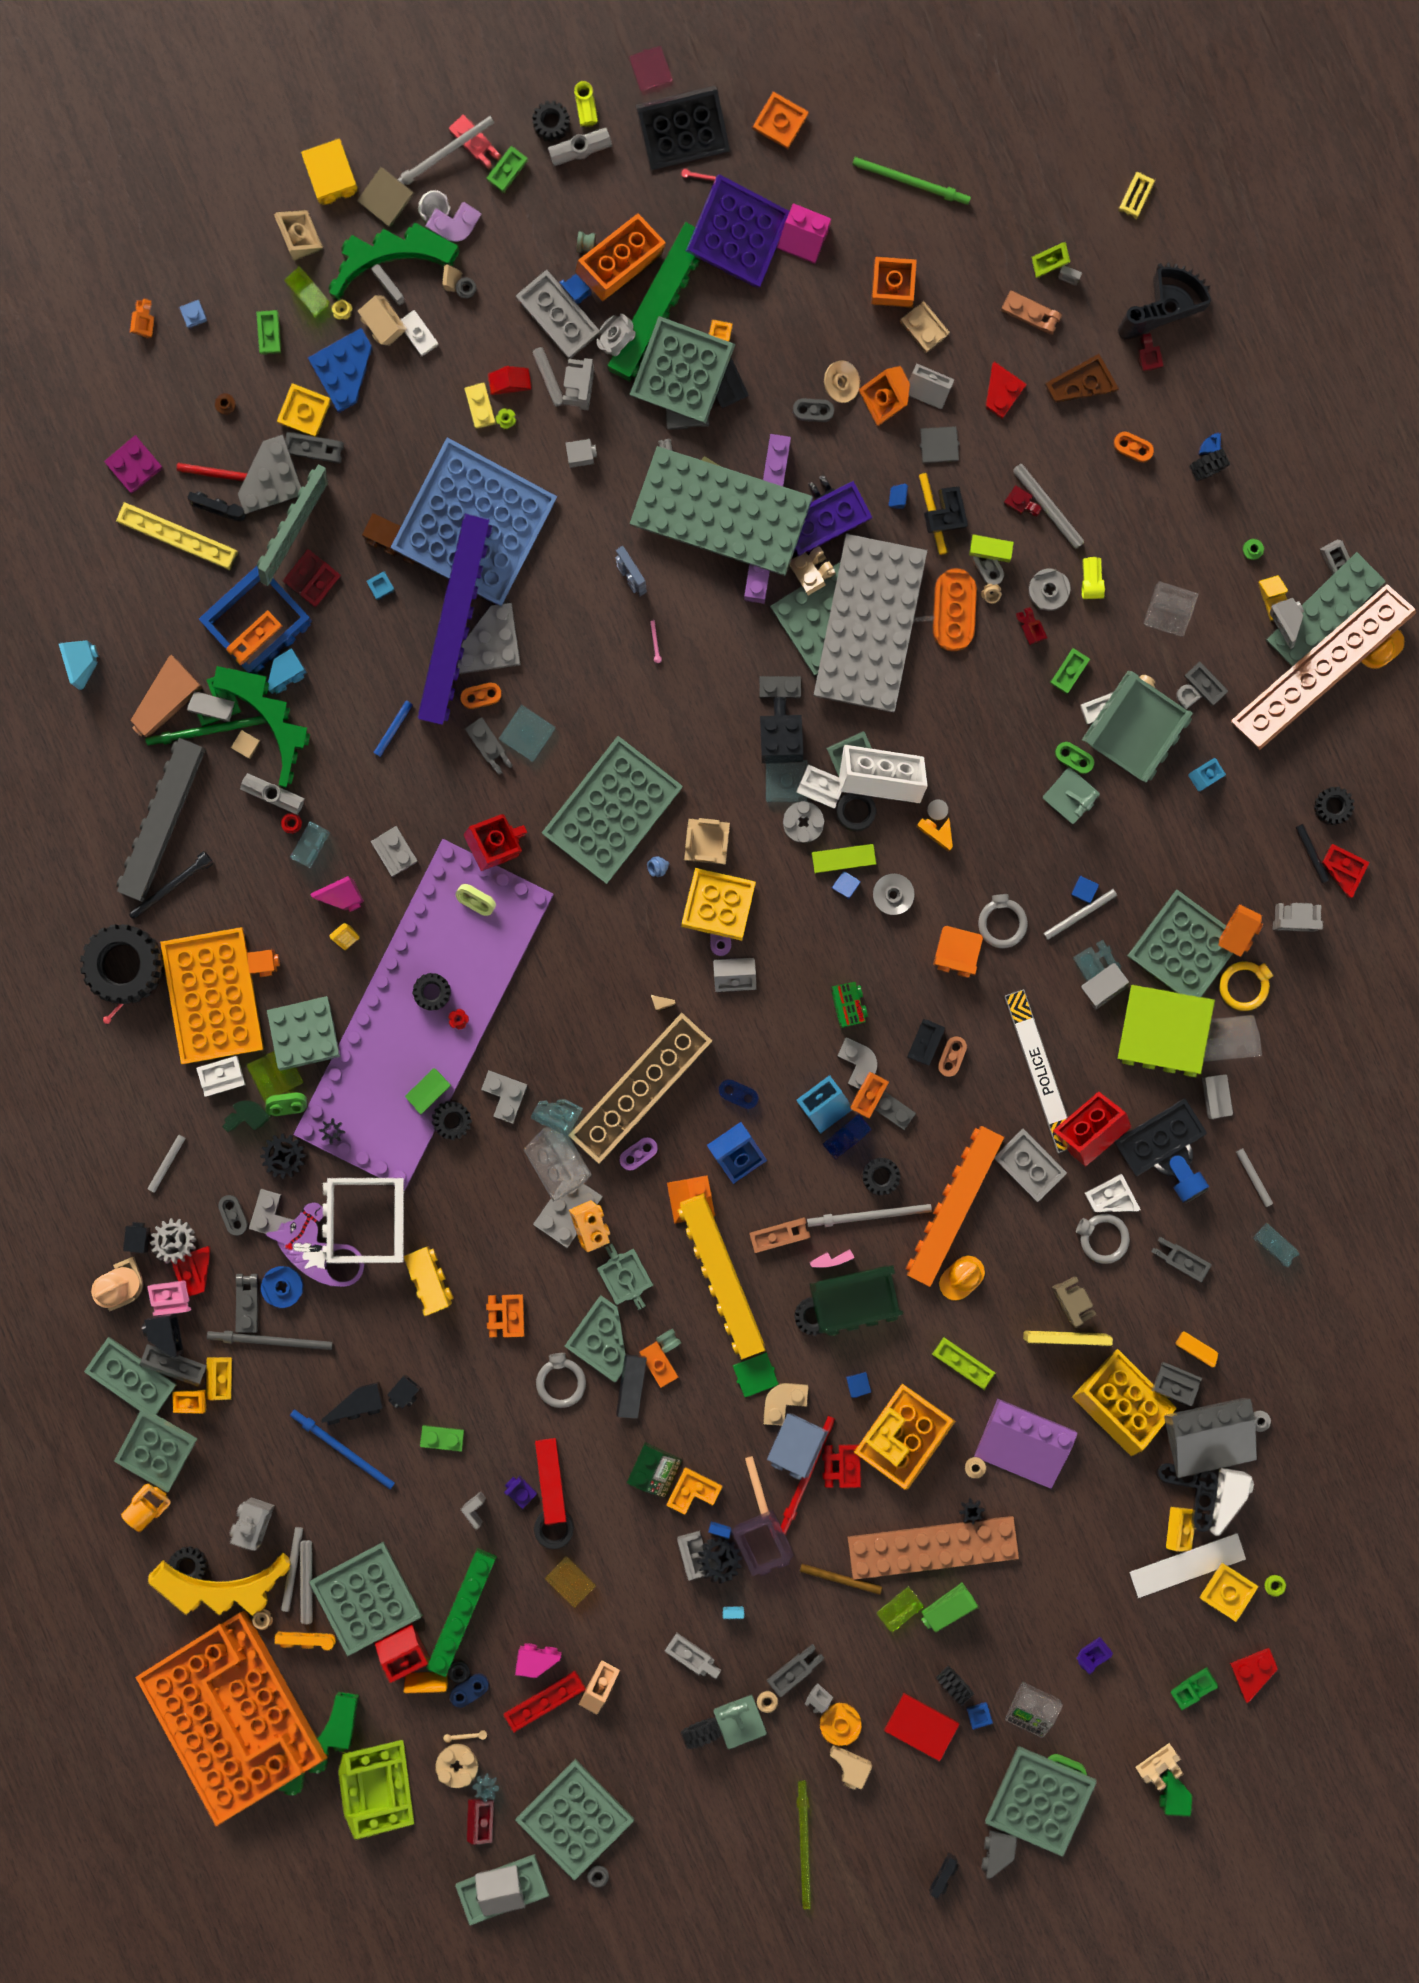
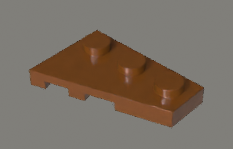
(1082, 381)

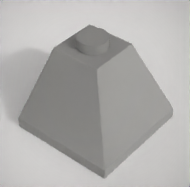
(1288, 619)

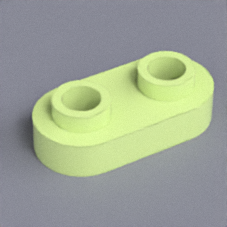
(475, 899)

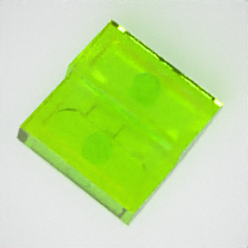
(271, 1080)

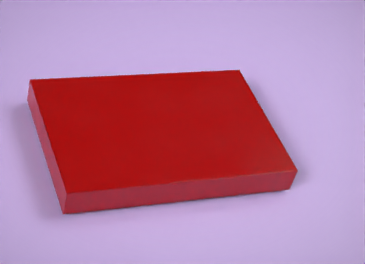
(921, 1726)

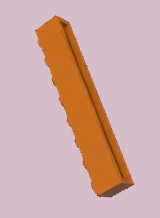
(955, 1205)

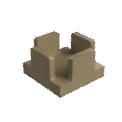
(1073, 1301)

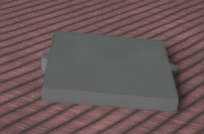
(939, 444)

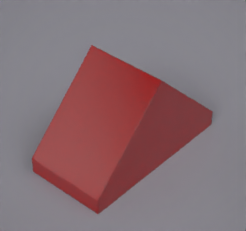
(509, 380)

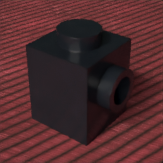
(136, 1238)
(403, 1392)

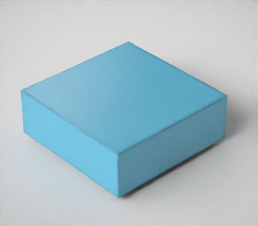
(733, 1612)

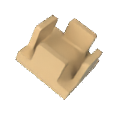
(707, 841)

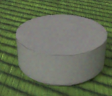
(937, 810)

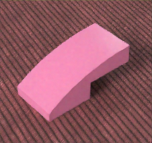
(826, 1261)

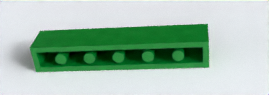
(461, 1612)

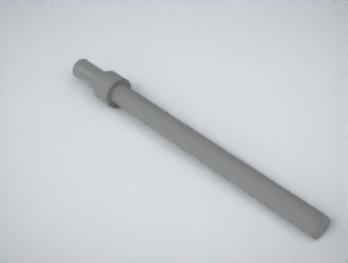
(408, 176)
(828, 1220)

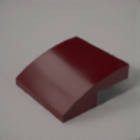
(311, 578)

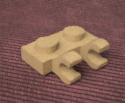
(807, 573)
(1158, 1763)

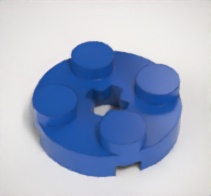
(271, 1282)

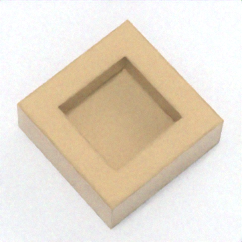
(245, 744)

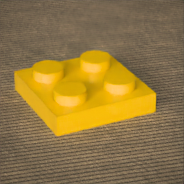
(304, 410)
(1229, 1591)

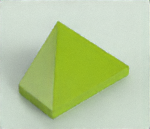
(1051, 259)

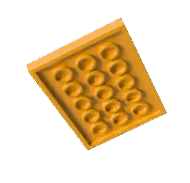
(212, 995)

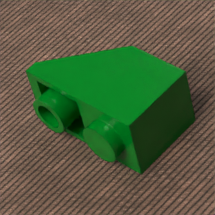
(1175, 1797)

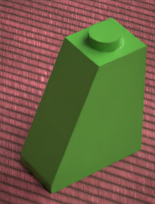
(949, 1608)

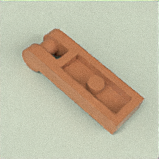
(1031, 312)
(779, 1235)

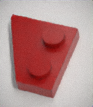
(1002, 390)
(1345, 868)
(194, 1270)
(1253, 1672)

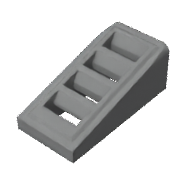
(1329, 558)

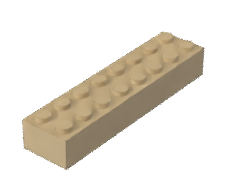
(640, 1088)

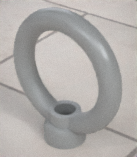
(1002, 901)
(1086, 1228)
(555, 1362)

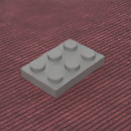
(1030, 1165)
(556, 1219)

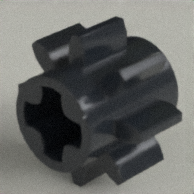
(335, 1135)
(971, 1504)

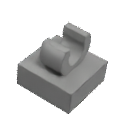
(819, 1699)

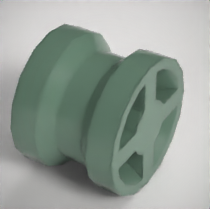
(585, 242)
(668, 1340)

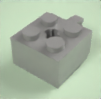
(252, 1523)

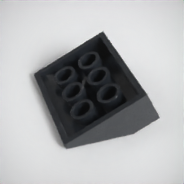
(683, 127)

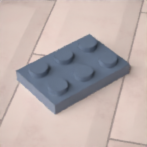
(627, 567)

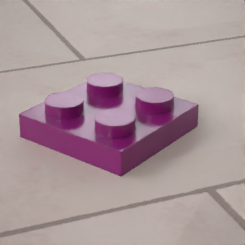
(133, 464)

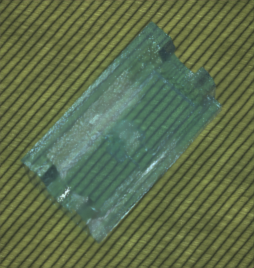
(310, 844)
(1276, 1245)

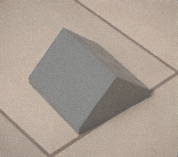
(499, 1890)

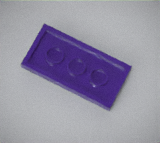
(832, 517)

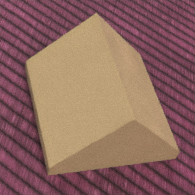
(298, 233)

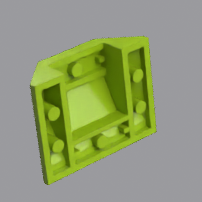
(376, 1789)

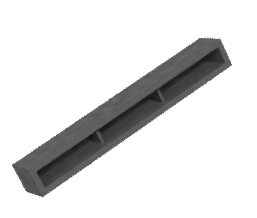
(160, 820)

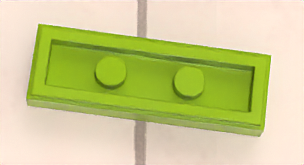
(843, 858)
(963, 1363)

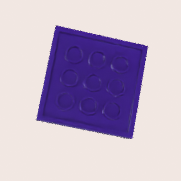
(738, 231)

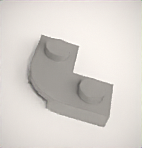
(860, 1056)

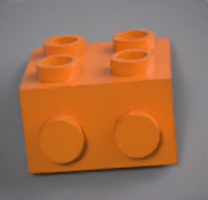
(958, 951)

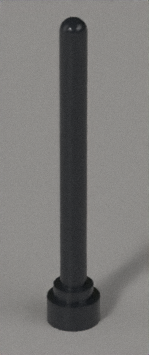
(203, 861)

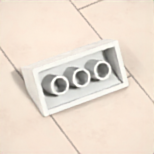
(882, 774)

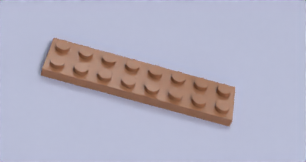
(933, 1547)

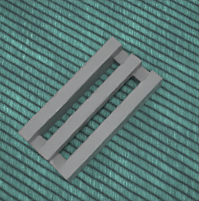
(388, 284)

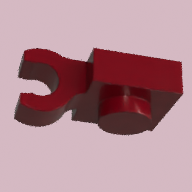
(1149, 356)
(1020, 500)
(1032, 628)

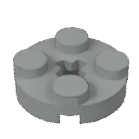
(624, 331)
(1043, 600)
(791, 822)

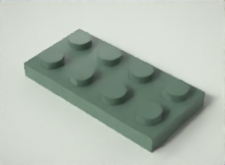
(121, 1373)
(531, 1882)

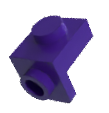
(1093, 1655)

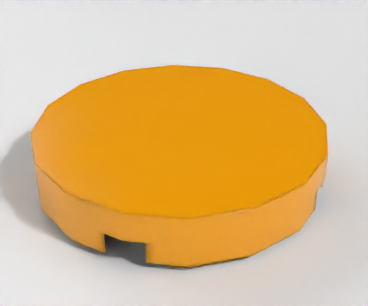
(840, 1724)

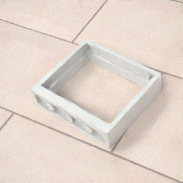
(328, 1210)

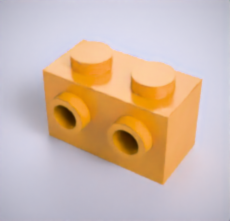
(589, 1225)

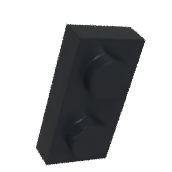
(940, 1883)

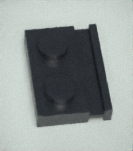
(731, 387)

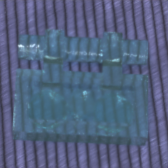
(1089, 961)

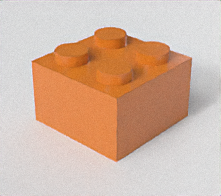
(893, 282)

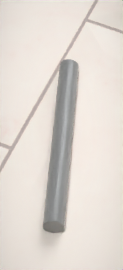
(1080, 914)
(292, 1571)

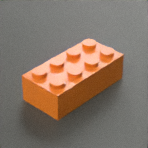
(620, 257)

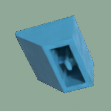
(824, 1104)

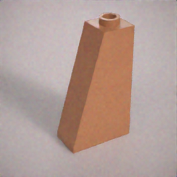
(166, 696)

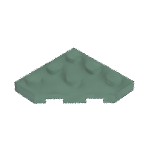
(600, 1339)

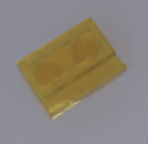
(570, 1581)

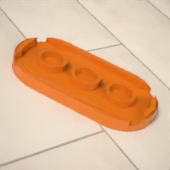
(954, 610)

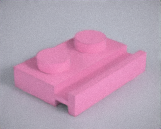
(169, 1298)

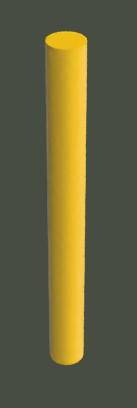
(931, 506)

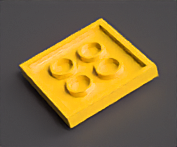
(718, 904)

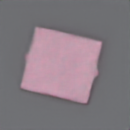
(650, 68)

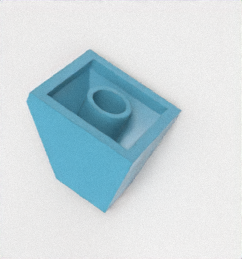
(79, 661)

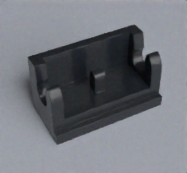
(926, 1042)

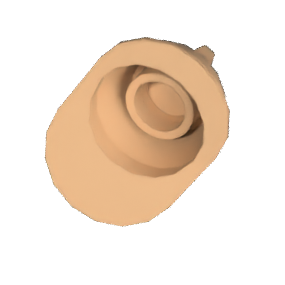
(115, 1287)

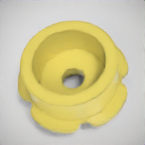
(341, 304)

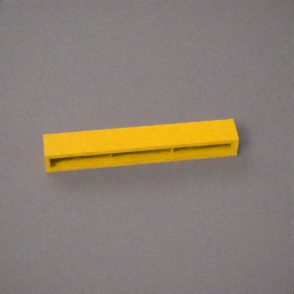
(722, 1276)

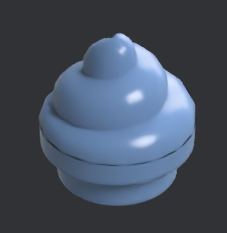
(657, 866)

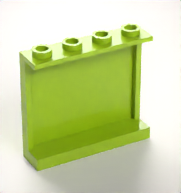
(1166, 1030)

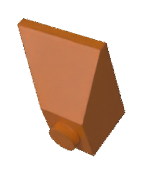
(886, 394)
(687, 1189)

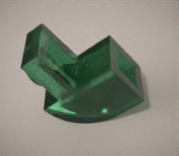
(251, 1112)

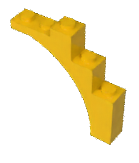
(188, 1591)

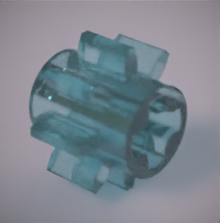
(485, 1793)

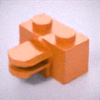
(1240, 930)

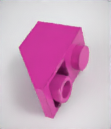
(535, 1661)

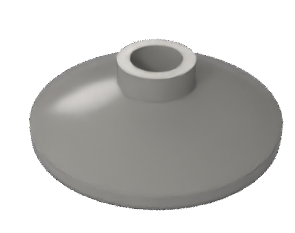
(901, 886)

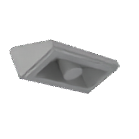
(211, 706)

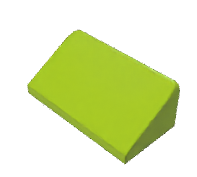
(991, 548)

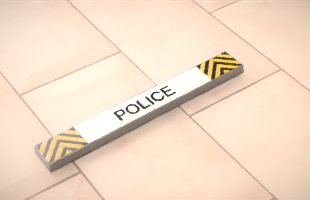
(1037, 1062)

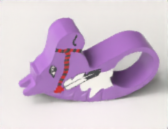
(300, 1246)

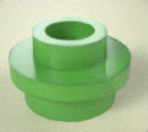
(1253, 555)

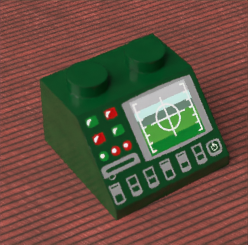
(654, 1470)

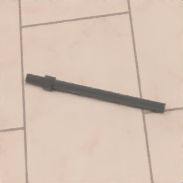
(230, 1337)

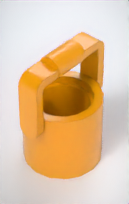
(142, 1511)

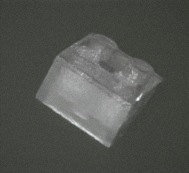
(1170, 608)

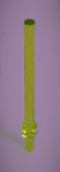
(803, 1804)

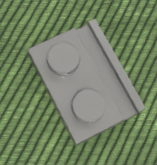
(394, 851)

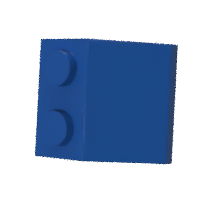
(737, 1152)

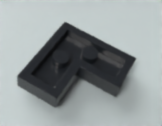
(952, 514)

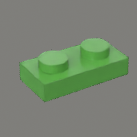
(507, 169)
(268, 332)
(1069, 671)
(442, 1438)

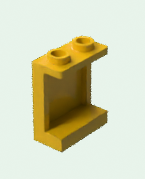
(329, 172)

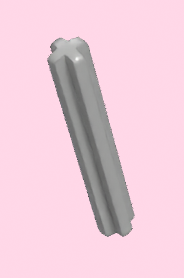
(305, 1577)

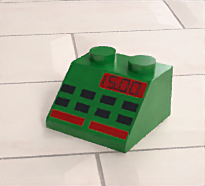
(848, 1004)

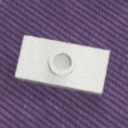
(419, 333)

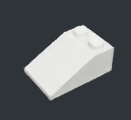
(1230, 1495)

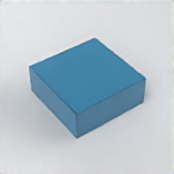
(380, 585)

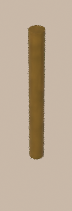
(840, 1579)

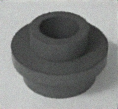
(468, 282)
(598, 1882)

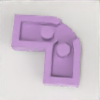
(456, 228)

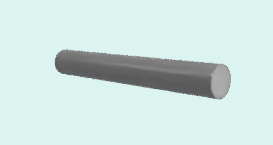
(166, 1163)
(1254, 1177)

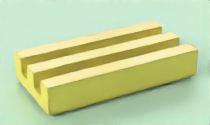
(1129, 211)

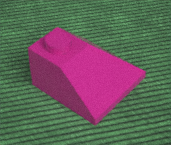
(340, 894)

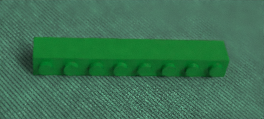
(656, 303)

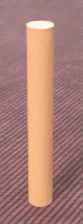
(756, 1484)

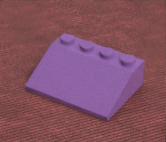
(1025, 1443)

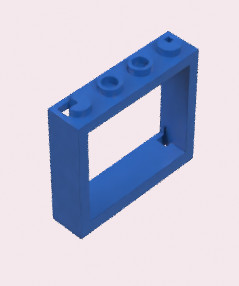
(232, 597)

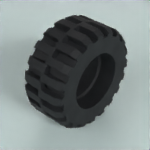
(95, 957)

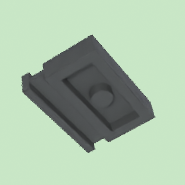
(1176, 1384)

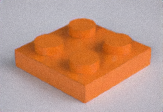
(780, 120)

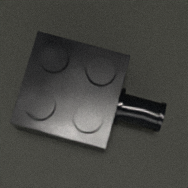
(781, 735)

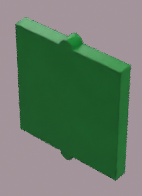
(755, 1374)

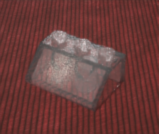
(1233, 1039)
(557, 1163)

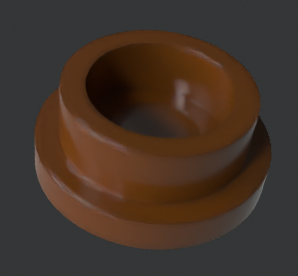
(227, 409)

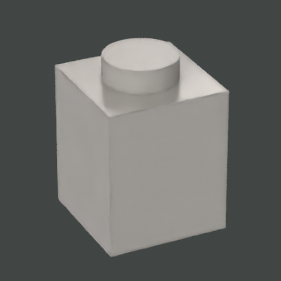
(580, 453)

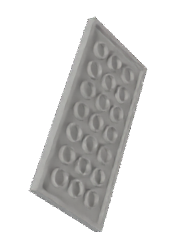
(870, 623)

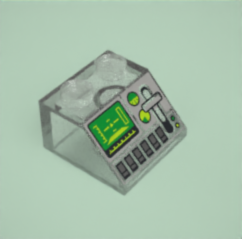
(1034, 1710)

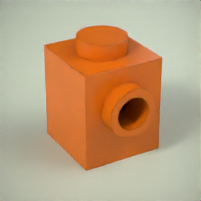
(263, 962)

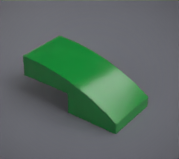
(1194, 1688)

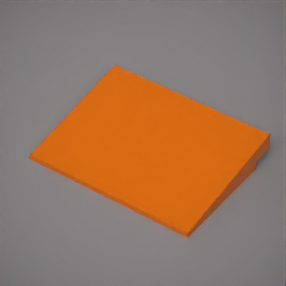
(231, 1717)

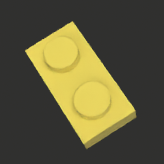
(480, 405)

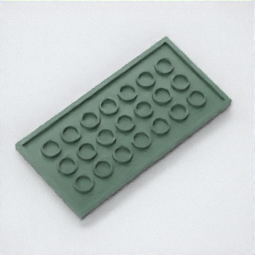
(721, 510)

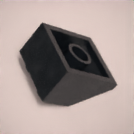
(164, 1333)

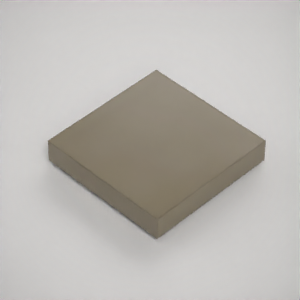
(385, 196)

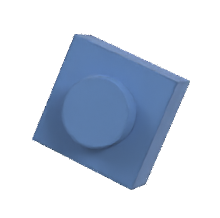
(193, 313)

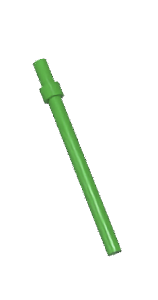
(949, 194)

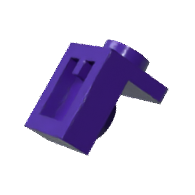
(520, 1491)

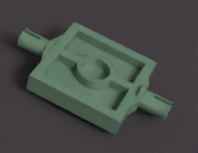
(625, 1276)

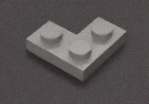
(510, 1093)
(264, 1215)

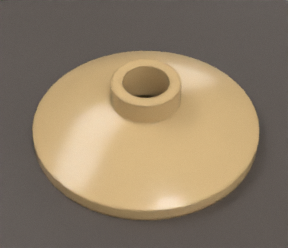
(848, 381)

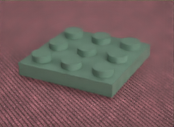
(303, 1033)
(155, 1450)

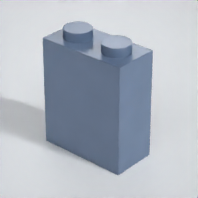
(797, 1446)

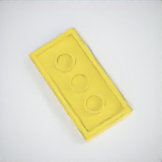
(1067, 1337)

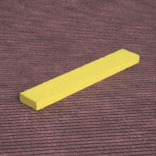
(177, 536)

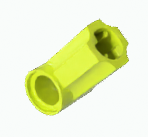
(585, 105)
(1093, 585)

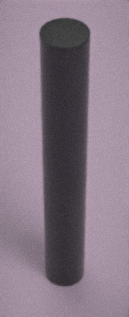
(1312, 853)

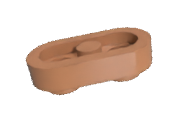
(952, 1056)

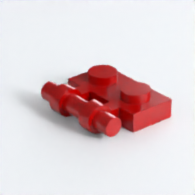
(848, 1466)

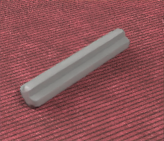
(548, 376)

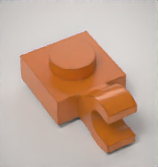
(141, 321)

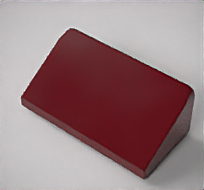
(480, 1821)

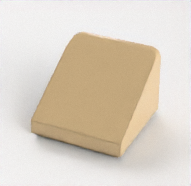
(450, 278)
(662, 1003)

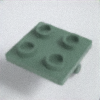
(1071, 796)
(739, 1721)

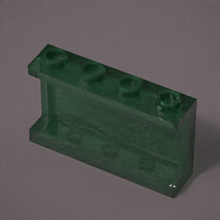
(855, 1300)

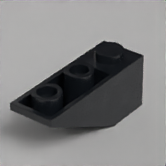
(362, 1400)

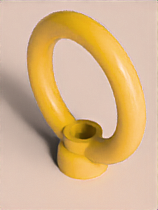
(1262, 973)

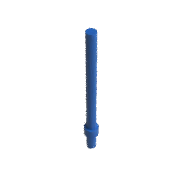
(309, 1425)

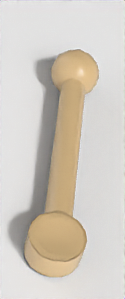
(482, 1735)

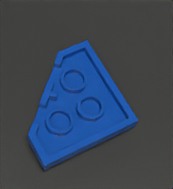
(343, 368)

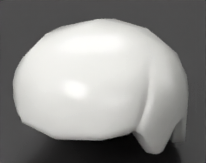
(432, 201)

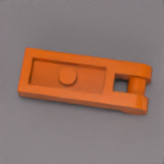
(254, 637)

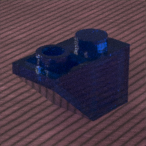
(847, 1136)

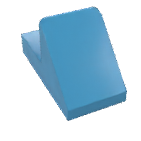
(1206, 774)

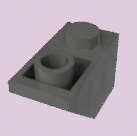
(1000, 1852)

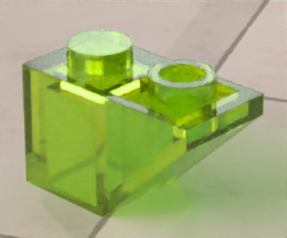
(306, 291)

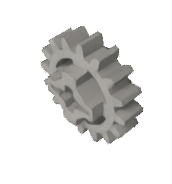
(167, 1247)

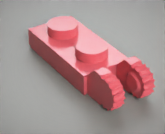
(477, 145)

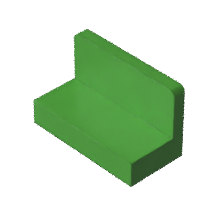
(427, 1091)

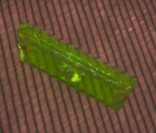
(900, 1609)

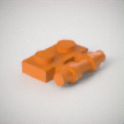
(512, 1312)

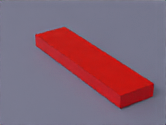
(550, 1481)
(544, 1701)

